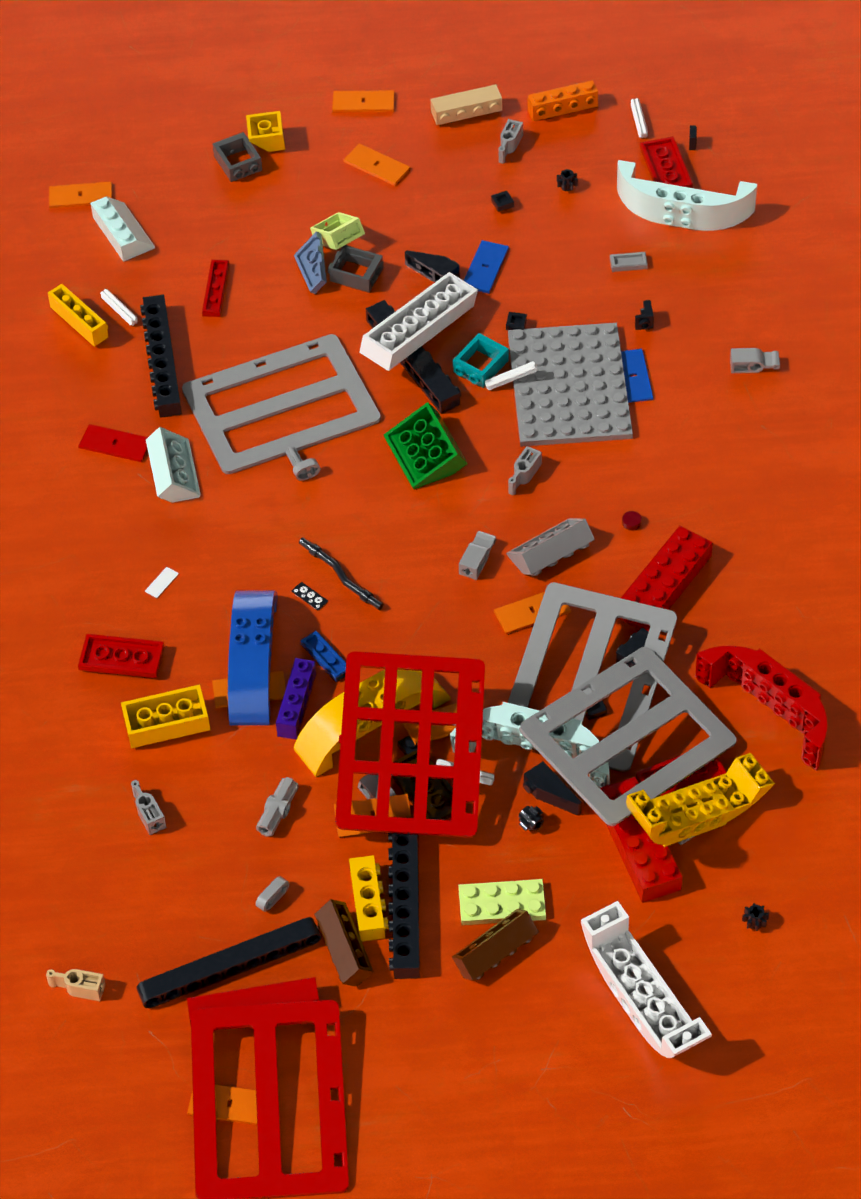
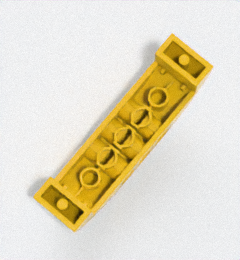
(321, 733)

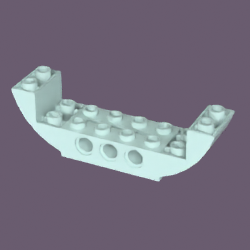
(503, 724)

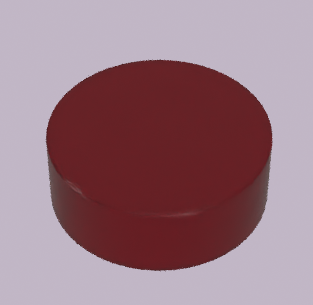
(631, 520)

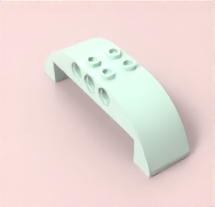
(684, 205)

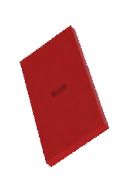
(101, 440)

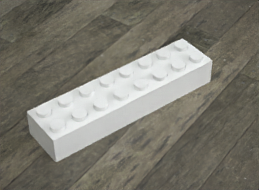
(418, 321)

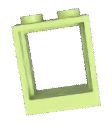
(339, 230)

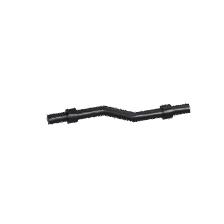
(365, 595)

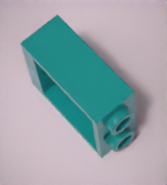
(488, 347)

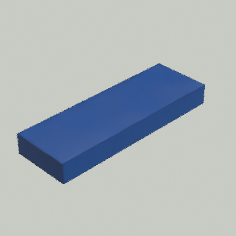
(325, 655)

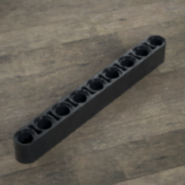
(228, 962)

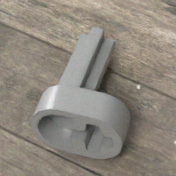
(301, 468)

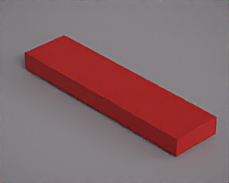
(215, 288)

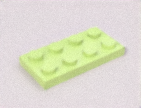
(496, 900)

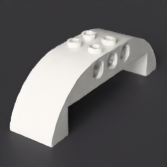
(639, 984)

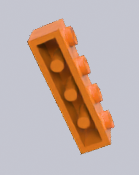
(562, 100)

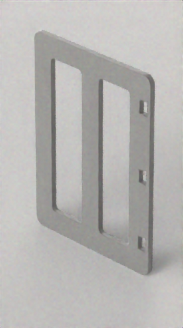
(345, 381)
(608, 610)
(576, 769)

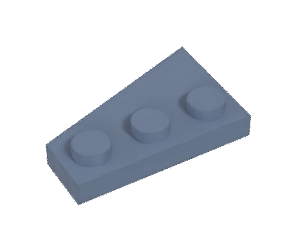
(311, 263)

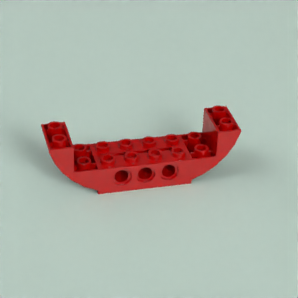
(772, 687)

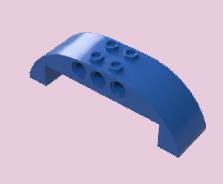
(250, 656)

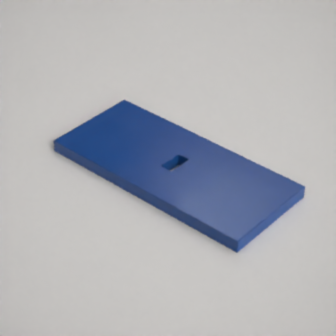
(488, 255)
(638, 386)

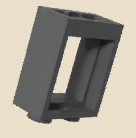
(234, 145)
(371, 260)

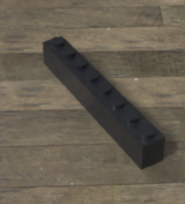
(421, 366)

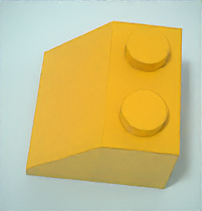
(266, 130)

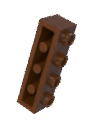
(343, 943)
(495, 945)

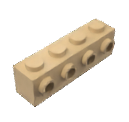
(466, 104)

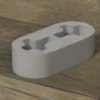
(272, 894)

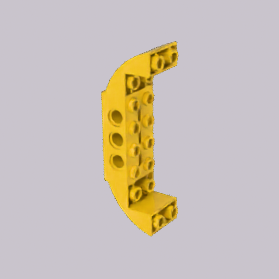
(701, 805)

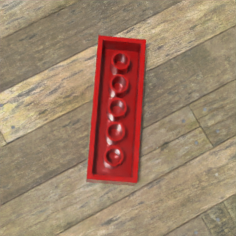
(669, 571)
(647, 863)

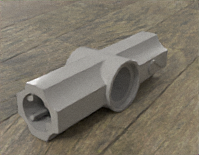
(277, 806)

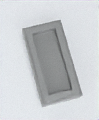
(628, 261)

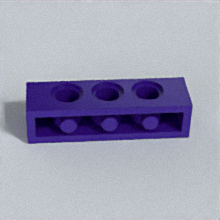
(295, 698)

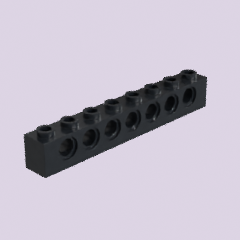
(161, 356)
(404, 966)

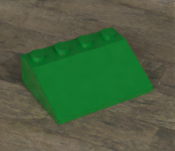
(425, 447)

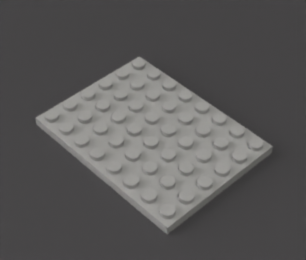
(577, 386)

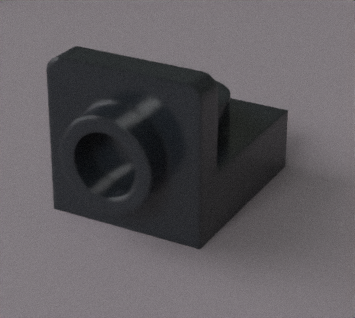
(646, 317)

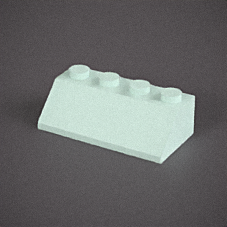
(121, 228)
(172, 466)

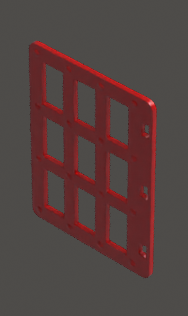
(466, 764)

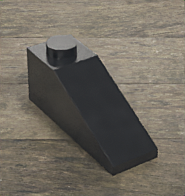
(431, 265)
(550, 789)

